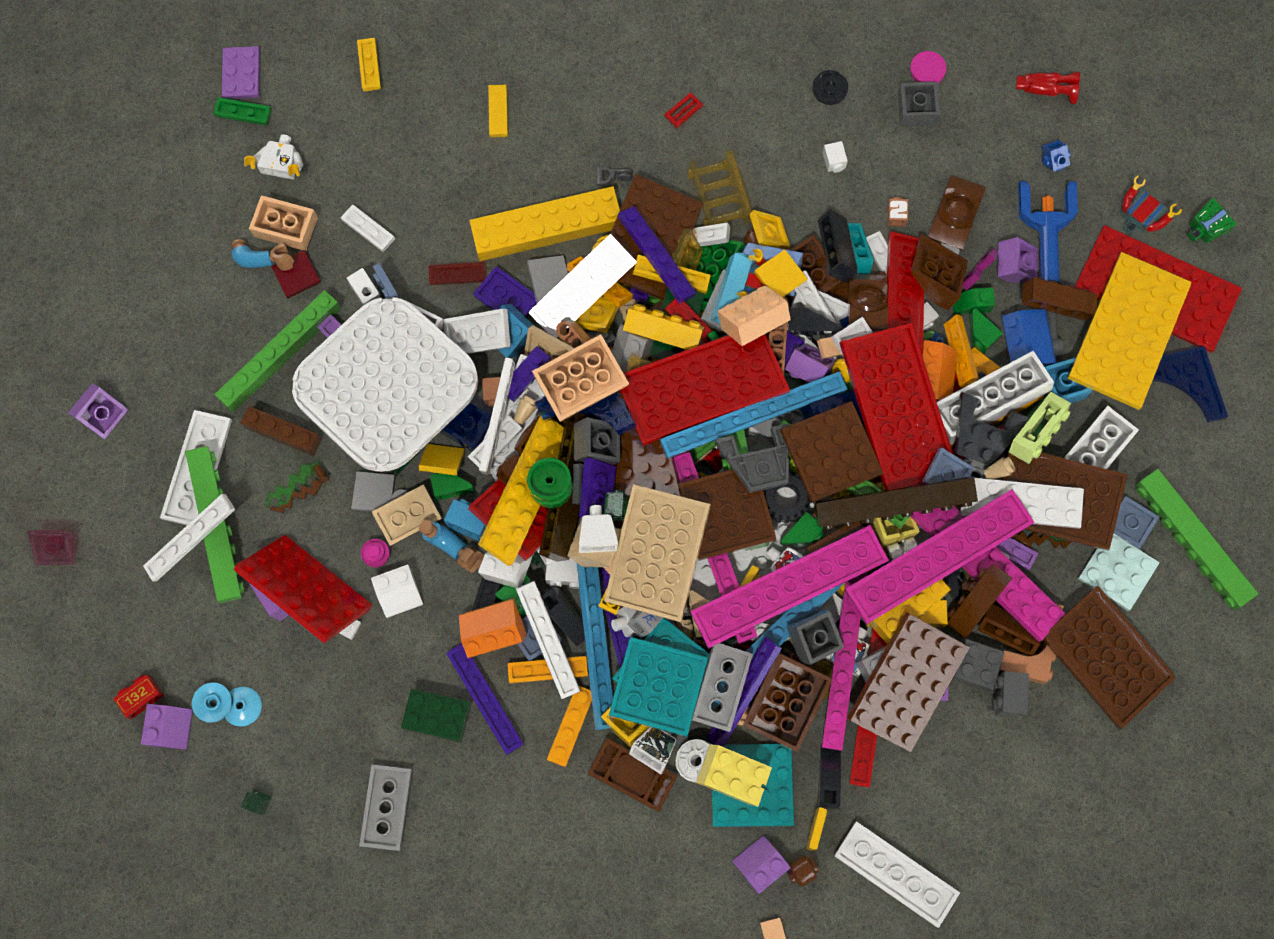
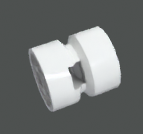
(896, 550)

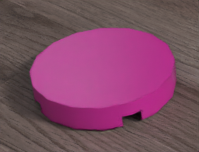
(928, 67)

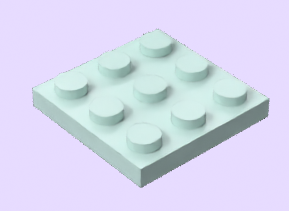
(1119, 572)

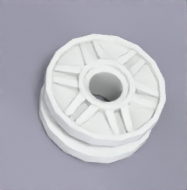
(687, 756)

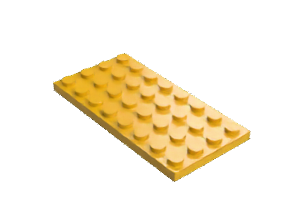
(1129, 331)

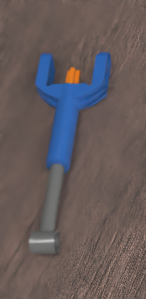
(1048, 225)

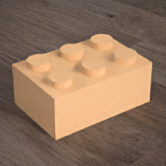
(283, 223)
(754, 315)

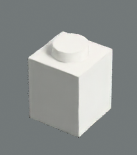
(835, 157)

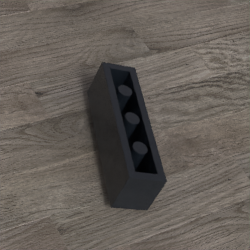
(837, 246)

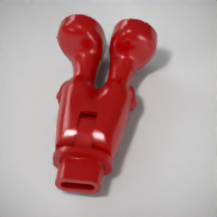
(1049, 84)

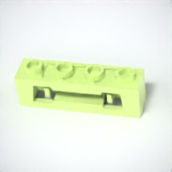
(1023, 444)

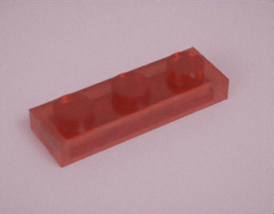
(456, 273)

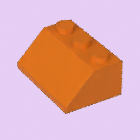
(940, 366)
(491, 628)

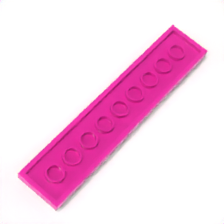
(939, 556)
(789, 586)
(1020, 597)

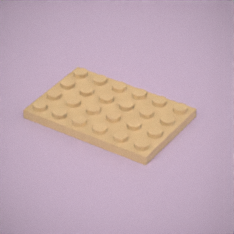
(657, 552)

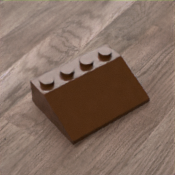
(787, 701)

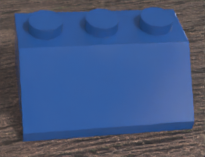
(1029, 332)

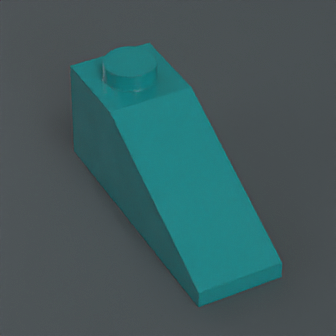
(861, 248)

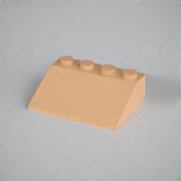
(580, 378)

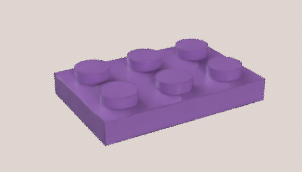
(241, 72)

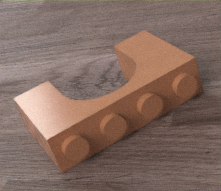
(1036, 666)

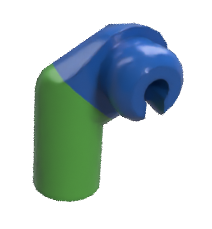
(934, 336)

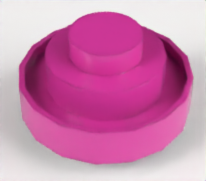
(375, 553)

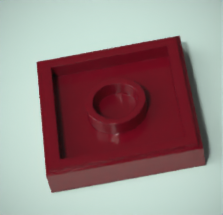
(299, 277)

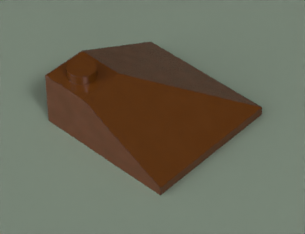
(815, 264)
(939, 272)

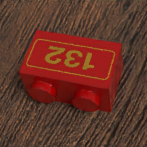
(135, 698)

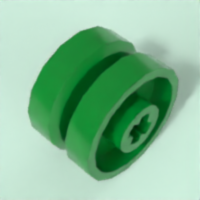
(545, 472)

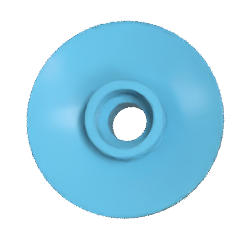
(203, 697)
(251, 706)

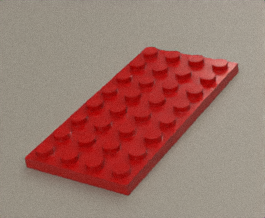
(1207, 300)
(701, 386)
(896, 403)

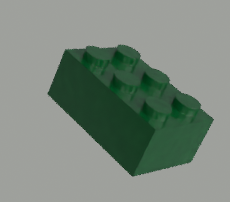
(436, 715)

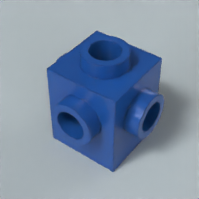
(1055, 155)

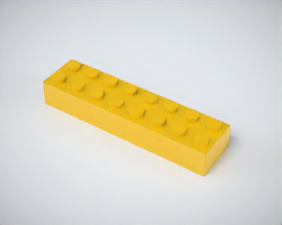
(545, 223)

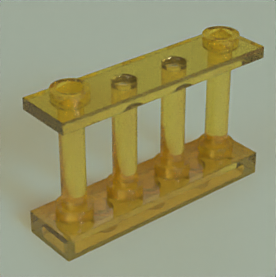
(739, 195)

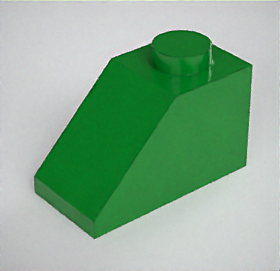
(977, 298)
(982, 331)
(449, 486)
(803, 532)

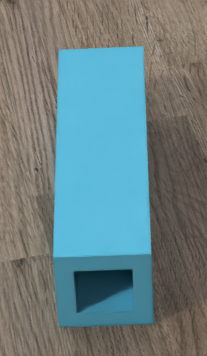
(732, 282)

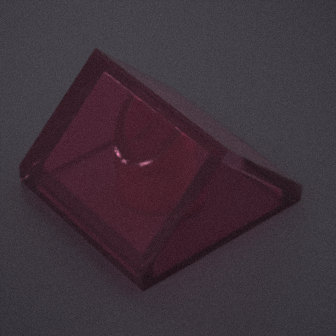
(53, 547)

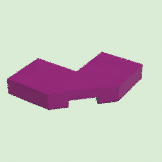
(982, 264)

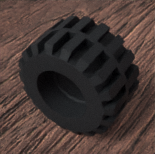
(788, 514)

